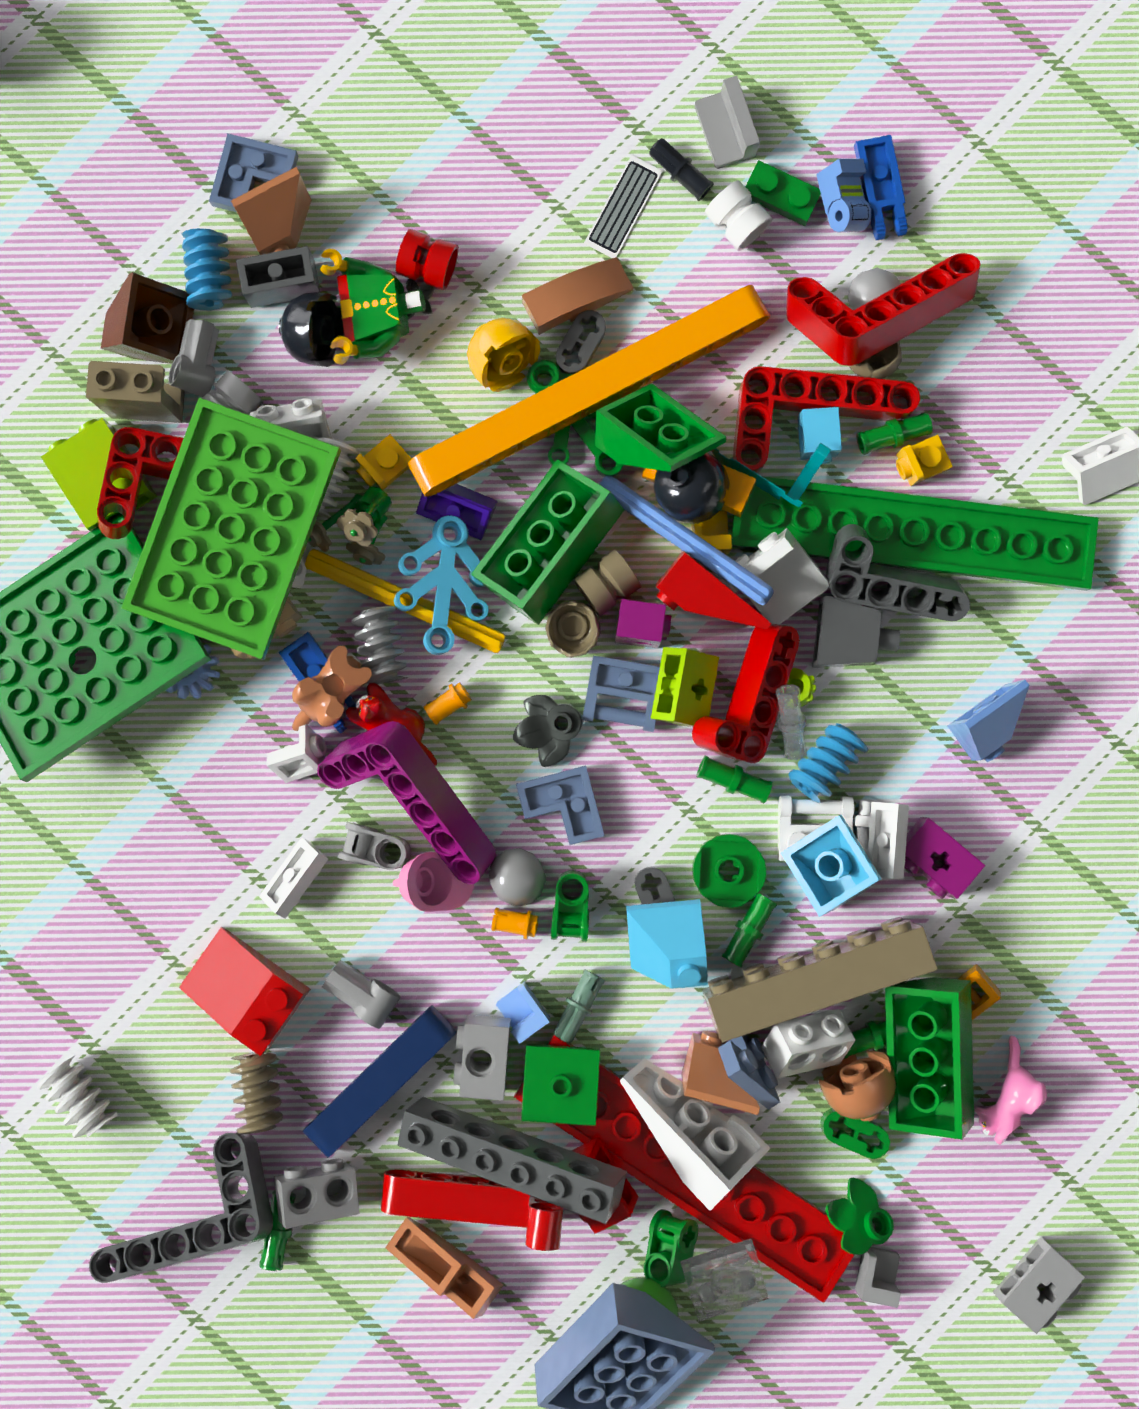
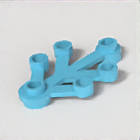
(445, 579)

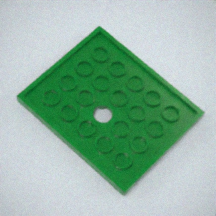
(54, 614)

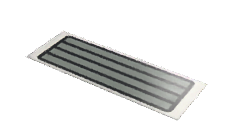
(623, 207)

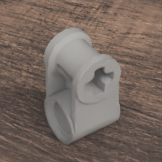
(367, 847)

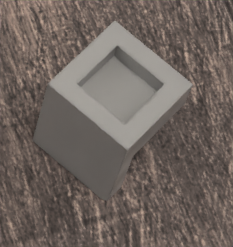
(878, 1276)

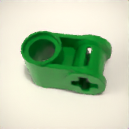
(571, 909)
(669, 1247)

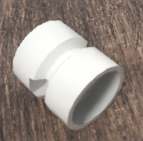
(742, 219)

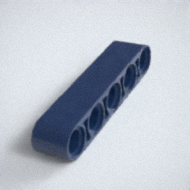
(379, 1081)

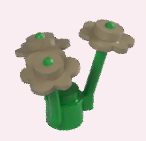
(357, 526)

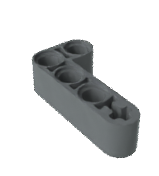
(899, 581)

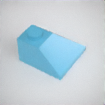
(831, 866)
(668, 942)

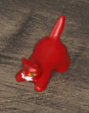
(378, 709)

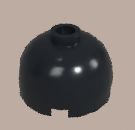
(310, 327)
(693, 490)

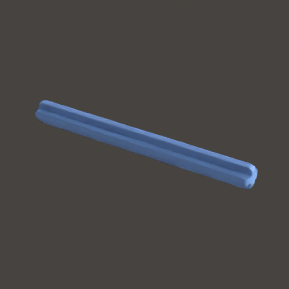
(689, 542)

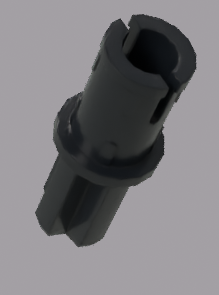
(680, 169)

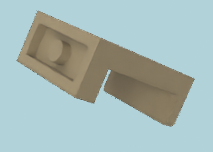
(134, 392)

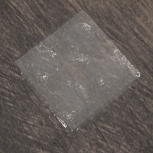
(724, 1279)

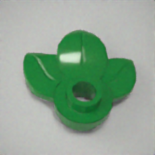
(855, 1218)

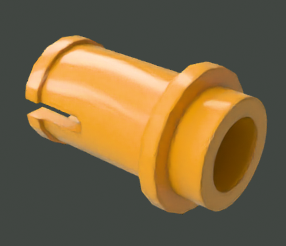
(447, 703)
(515, 922)

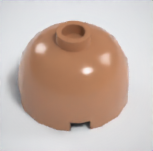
(860, 1086)

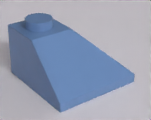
(990, 722)

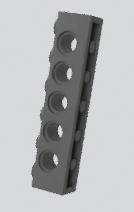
(513, 1159)

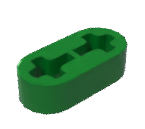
(851, 1140)

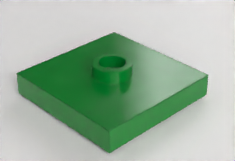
(560, 1084)

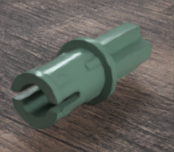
(578, 1006)

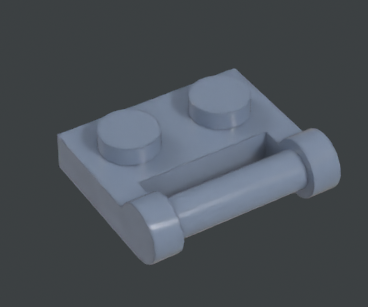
(625, 681)

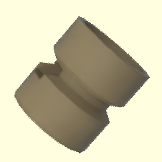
(607, 582)

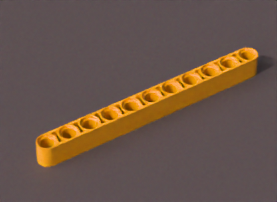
(588, 390)

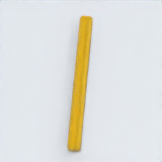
(386, 591)

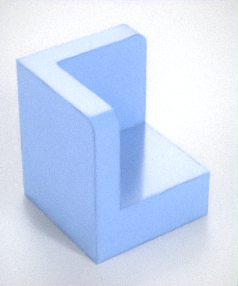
(525, 1012)

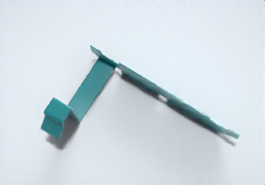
(798, 487)

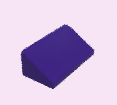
(460, 502)

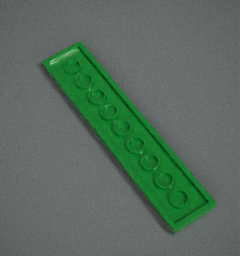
(930, 533)

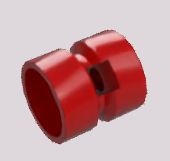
(438, 264)

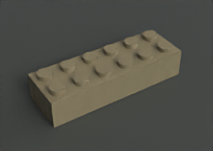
(818, 978)

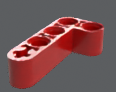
(754, 702)

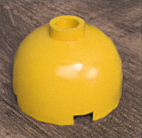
(501, 352)

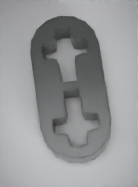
(573, 339)
(663, 888)

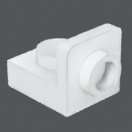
(298, 759)

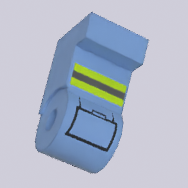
(844, 195)

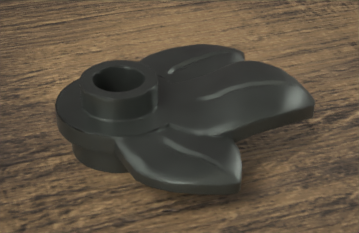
(542, 730)

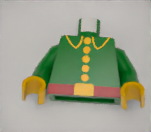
(371, 307)

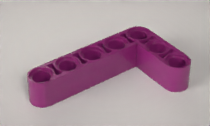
(419, 789)

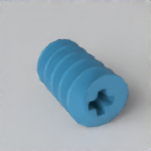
(204, 268)
(826, 761)

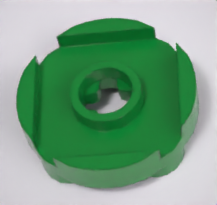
(742, 885)

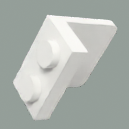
(788, 571)

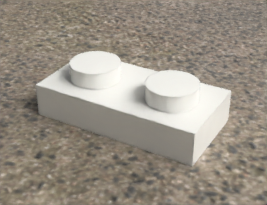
(293, 878)

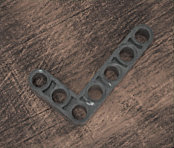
(199, 1233)

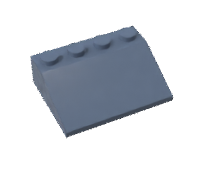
(620, 1355)

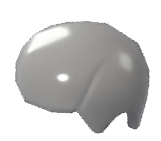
(870, 285)
(517, 877)

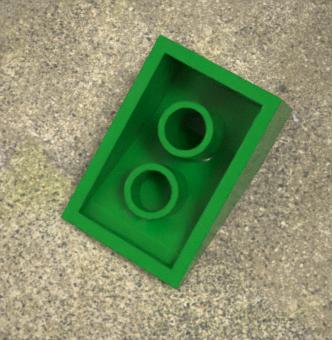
(653, 431)

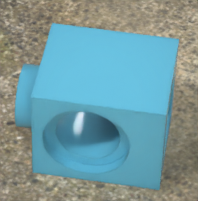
(818, 427)

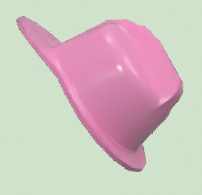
(431, 885)

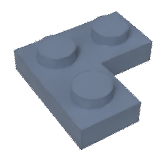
(244, 163)
(569, 793)
(747, 1068)

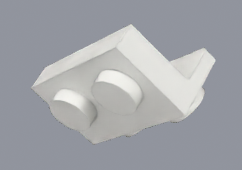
(301, 416)

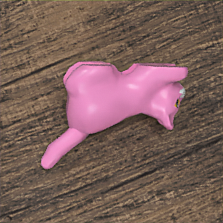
(1018, 1097)

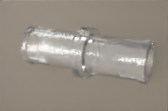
(791, 722)

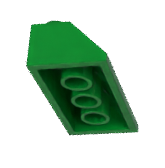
(548, 541)
(931, 1056)

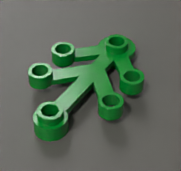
(581, 427)

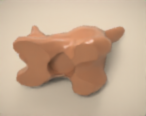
(324, 695)

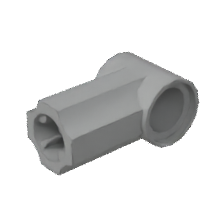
(193, 365)
(369, 999)

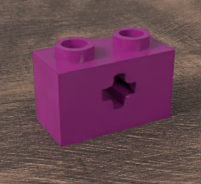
(642, 624)
(958, 863)

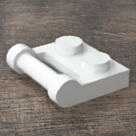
(792, 833)

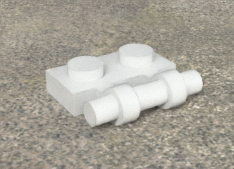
(883, 836)

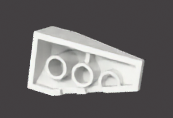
(699, 1140)

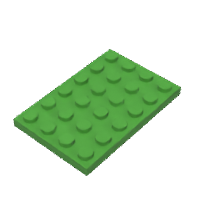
(231, 528)

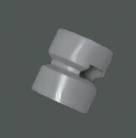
(234, 394)

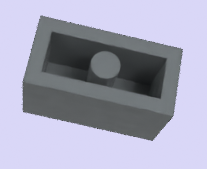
(277, 276)

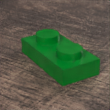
(782, 193)

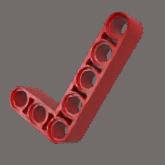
(860, 333)
(810, 385)
(132, 468)
(472, 1201)

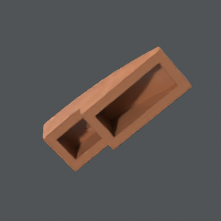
(576, 292)
(444, 1267)

